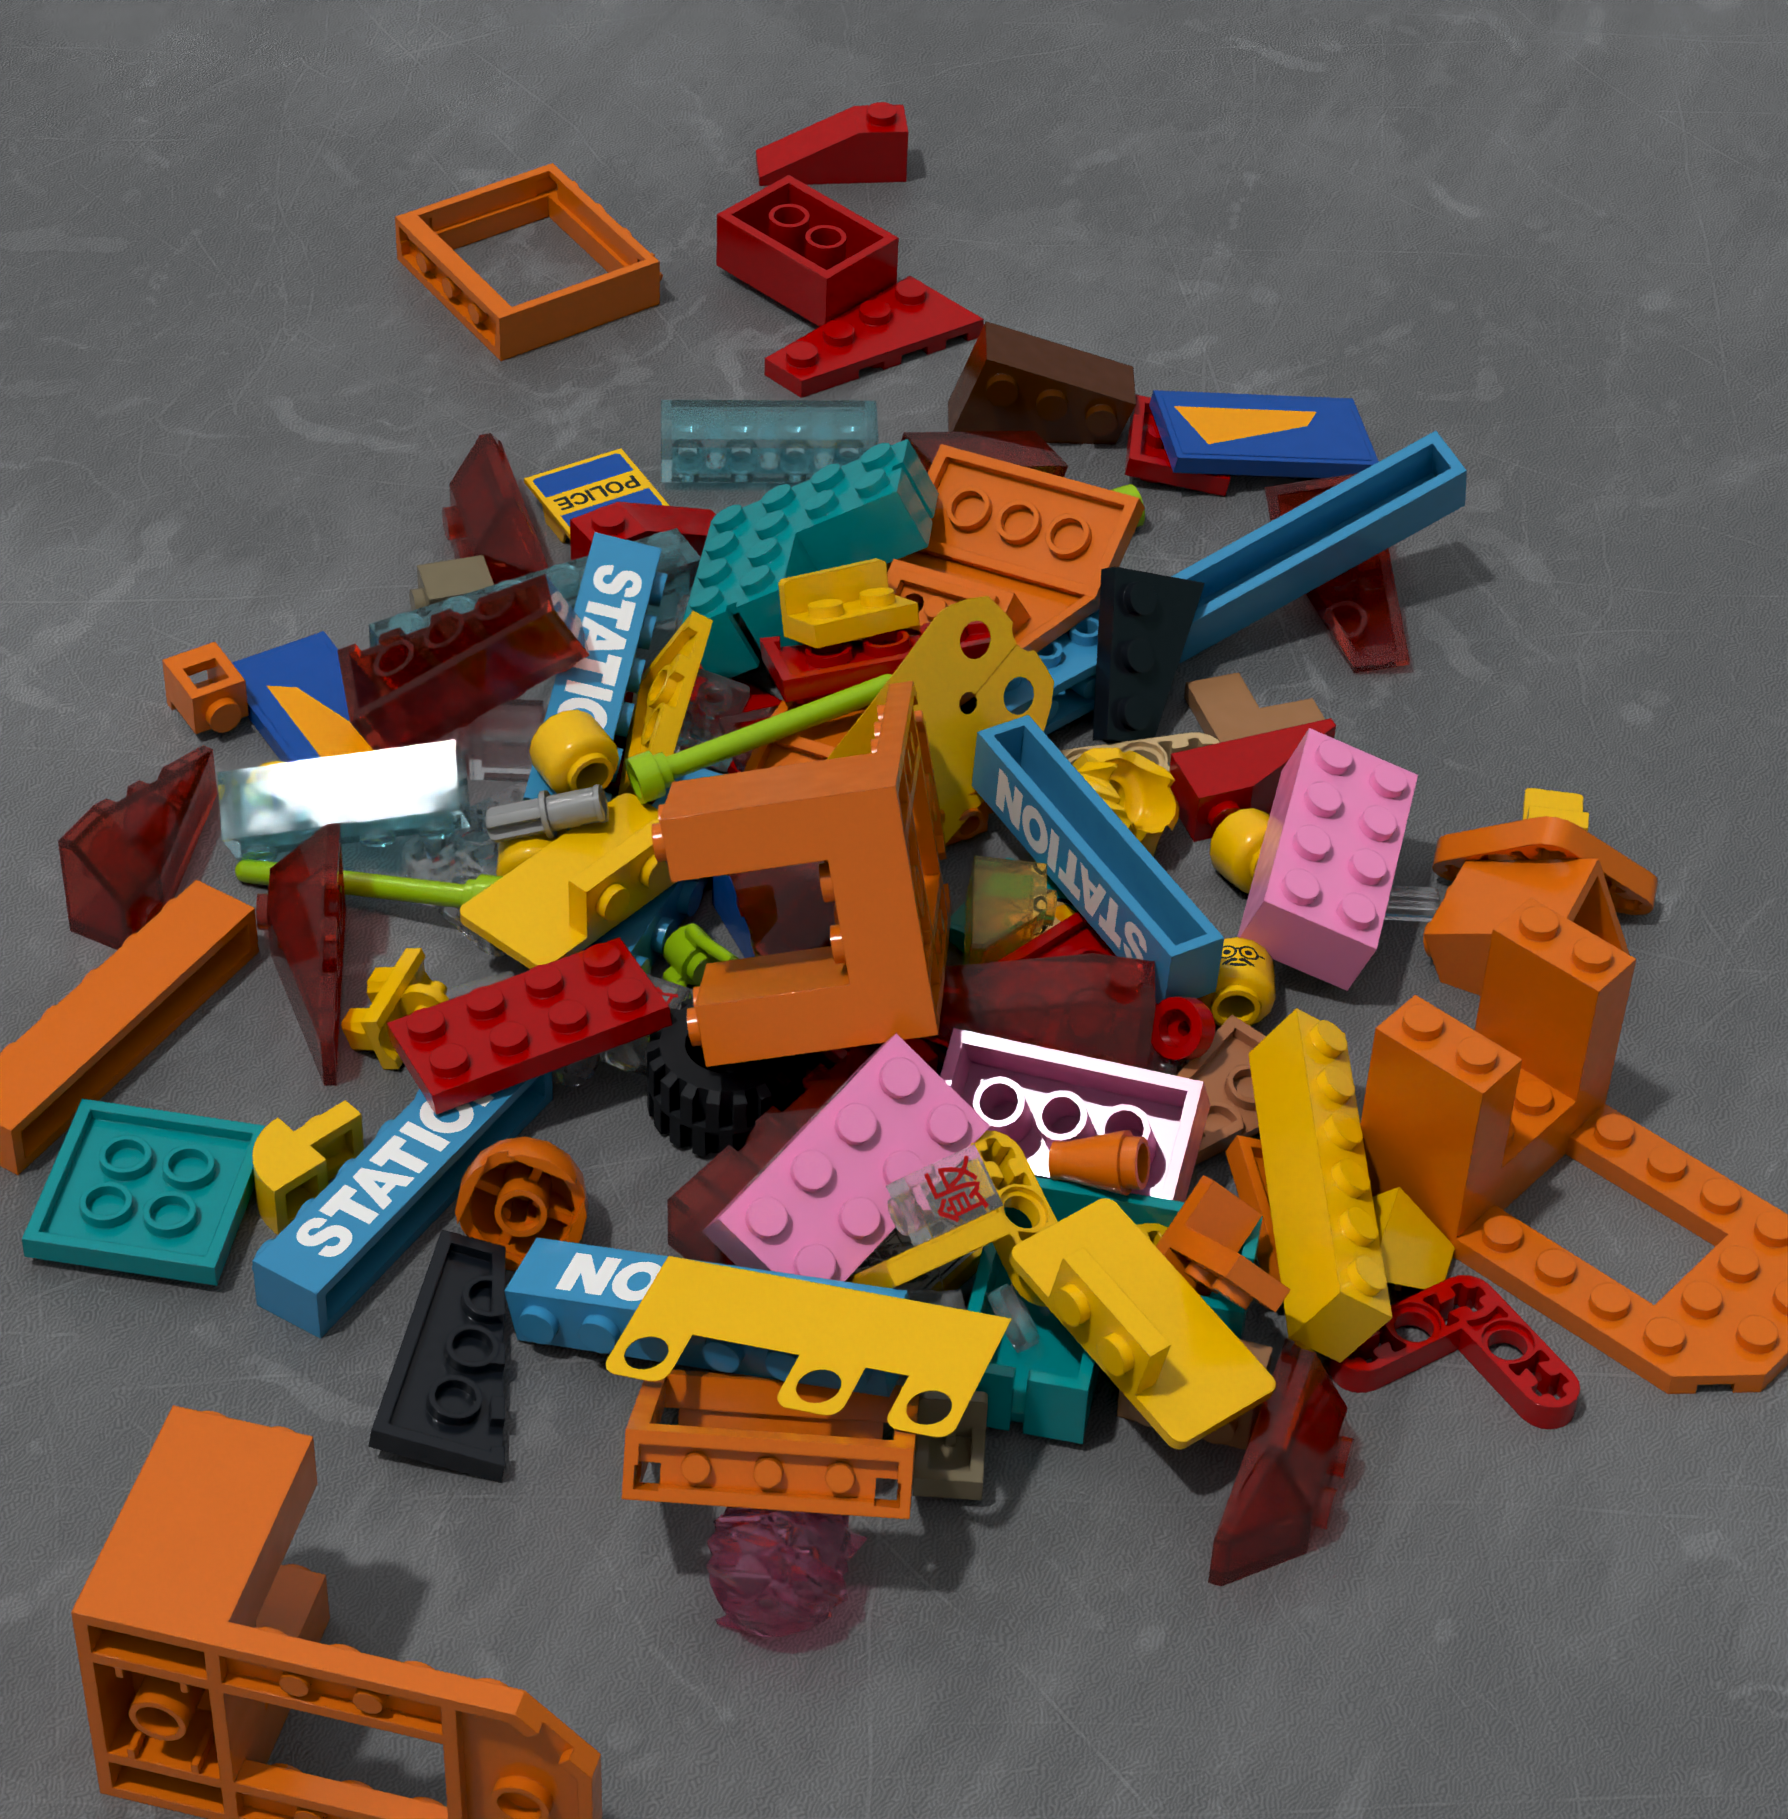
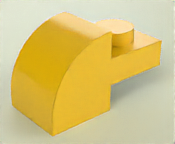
(301, 1162)

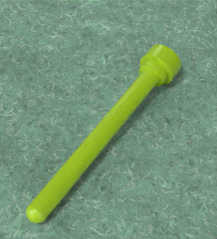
(654, 774)
(384, 886)

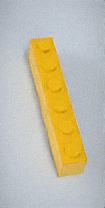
(1319, 1186)

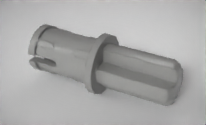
(547, 814)

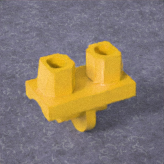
(393, 995)

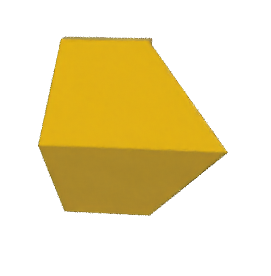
(1410, 1243)

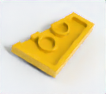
(666, 693)

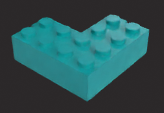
(834, 519)
(1056, 1379)

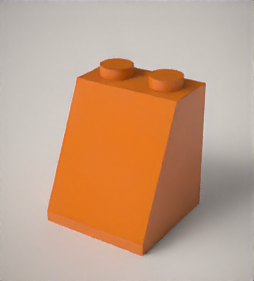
(1493, 889)

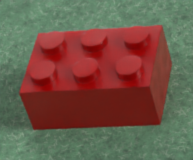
(805, 250)

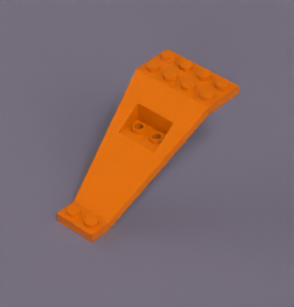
(1002, 535)

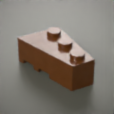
(1041, 387)

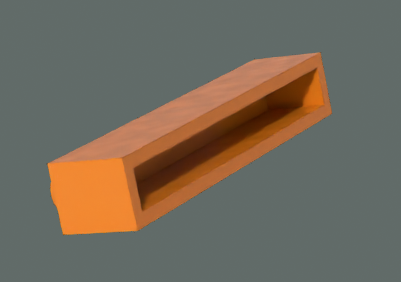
(119, 1016)

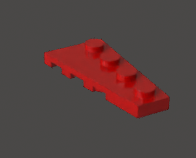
(813, 673)

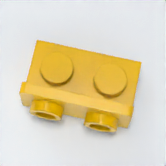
(843, 605)

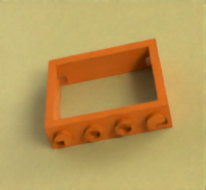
(432, 233)
(751, 1452)

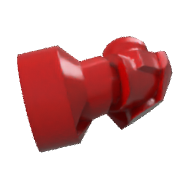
(1182, 1028)

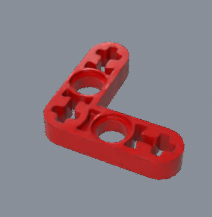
(1471, 1335)

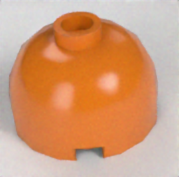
(522, 1193)

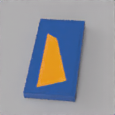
(1261, 434)
(300, 700)

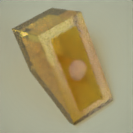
(1005, 907)

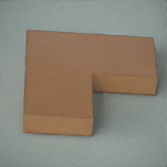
(1230, 712)

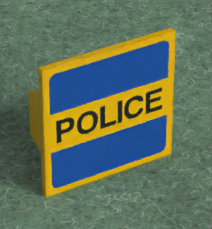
(588, 486)

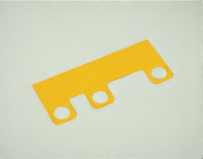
(826, 1327)

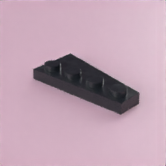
(448, 1375)

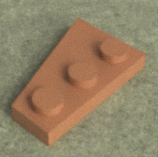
(1228, 1086)

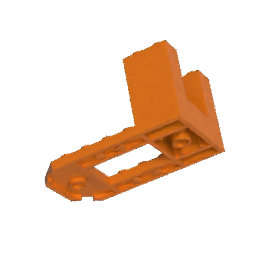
(881, 851)
(1490, 1109)
(208, 1642)

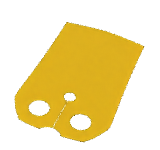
(940, 679)

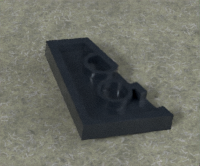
(1139, 649)

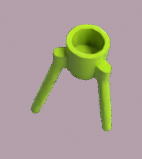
(688, 953)

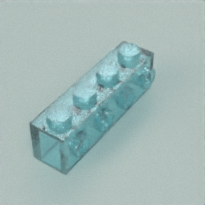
(762, 438)
(367, 793)

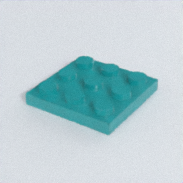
(145, 1192)

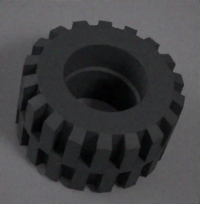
(713, 1103)

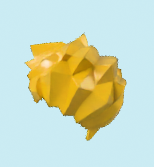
(1134, 791)

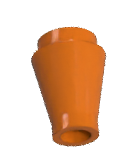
(1104, 1161)

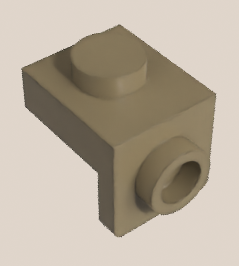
(952, 1463)

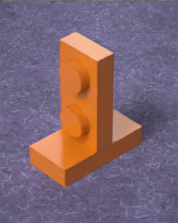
(1206, 1244)

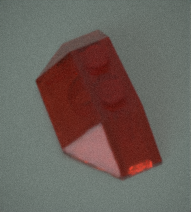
(490, 514)
(1285, 1471)

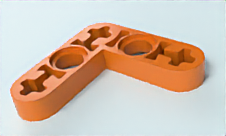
(1547, 837)

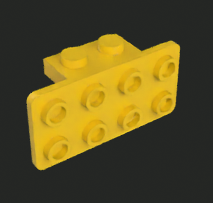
(573, 888)
(1142, 1323)

